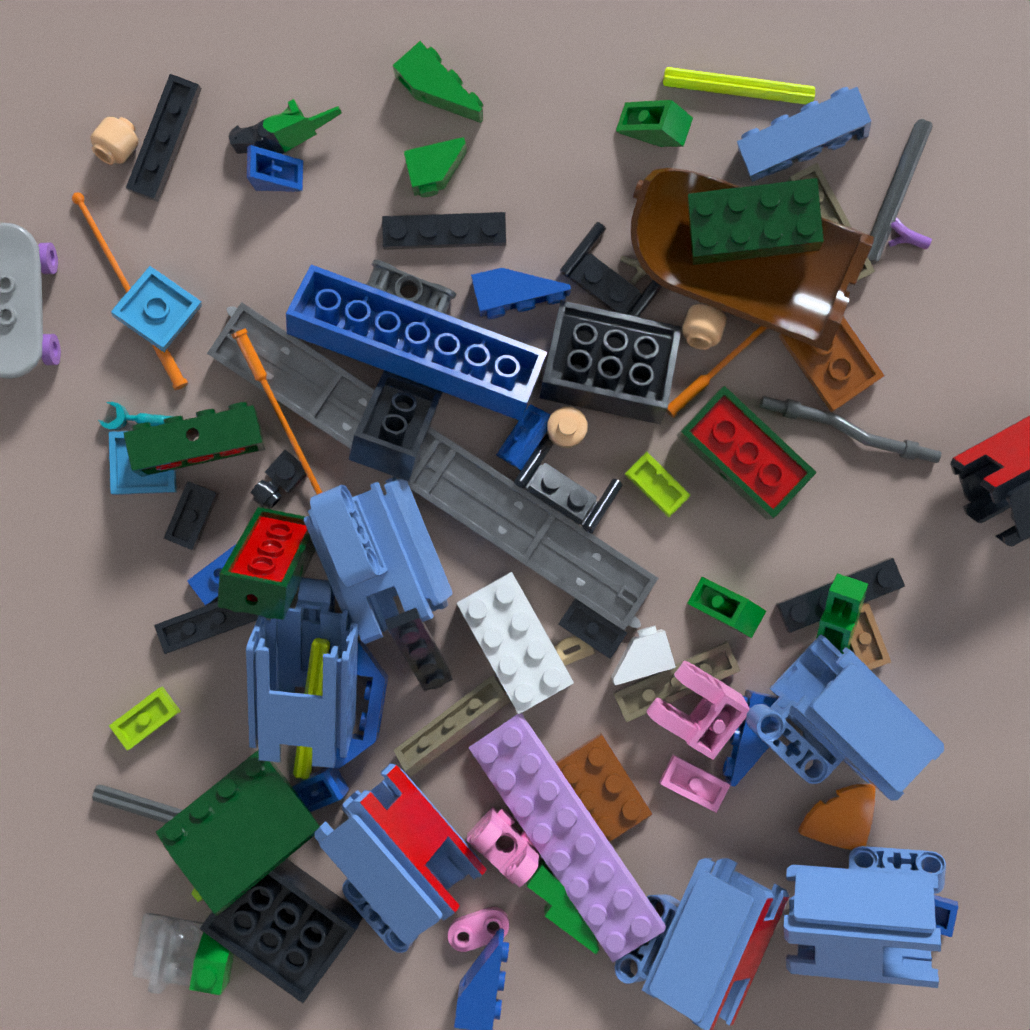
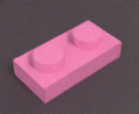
(694, 783)

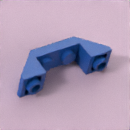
(375, 693)

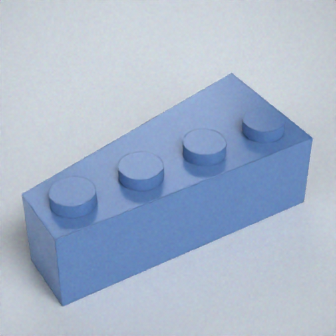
(805, 133)

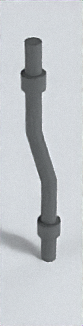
(906, 449)

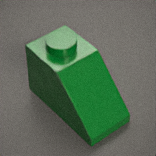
(655, 122)
(434, 165)
(727, 607)
(211, 967)

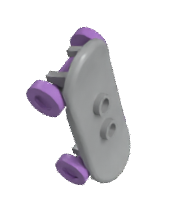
(21, 302)

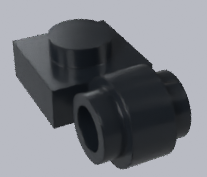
(285, 473)

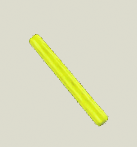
(738, 85)
(313, 686)

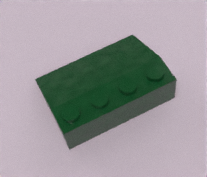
(238, 832)

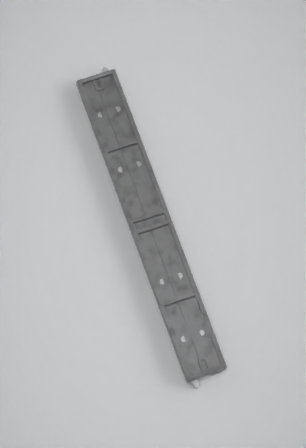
(445, 474)

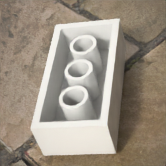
(515, 642)

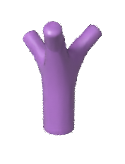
(908, 236)

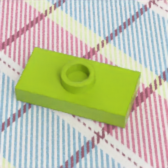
(657, 484)

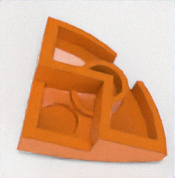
(843, 819)

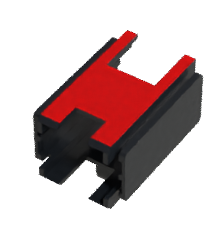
(998, 478)

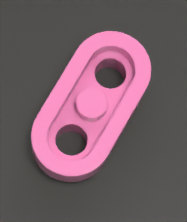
(477, 929)

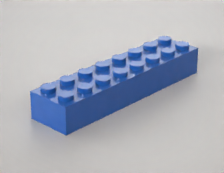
(414, 342)

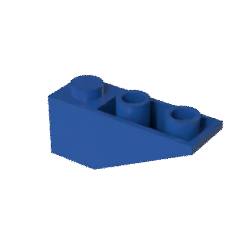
(508, 289)
(746, 744)
(479, 987)

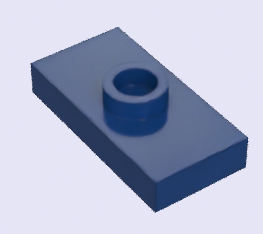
(524, 437)
(206, 581)

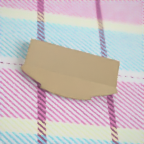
(585, 651)

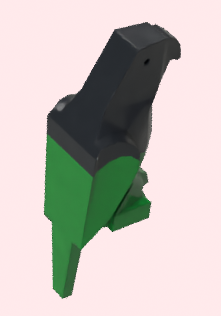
(280, 131)

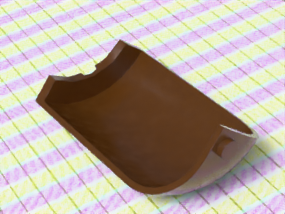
(786, 293)

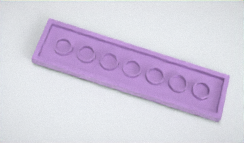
(567, 838)

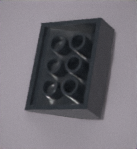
(611, 362)
(286, 928)

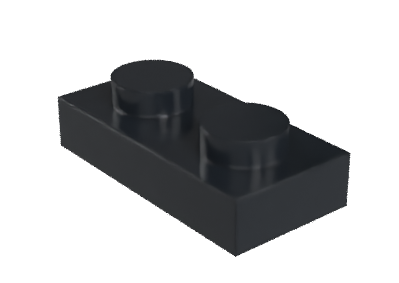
(191, 515)
(592, 628)

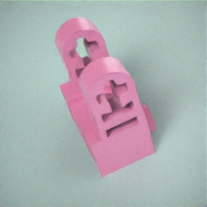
(712, 719)
(516, 862)

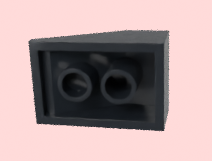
(395, 425)

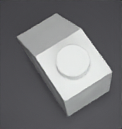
(644, 656)

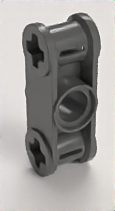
(394, 280)

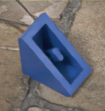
(273, 171)
(321, 788)

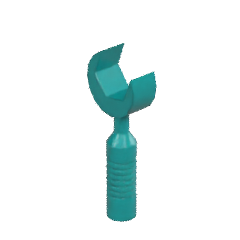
(123, 418)

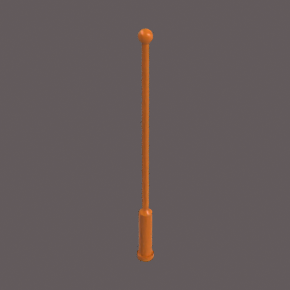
(165, 357)
(260, 375)
(704, 380)

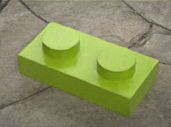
(144, 718)

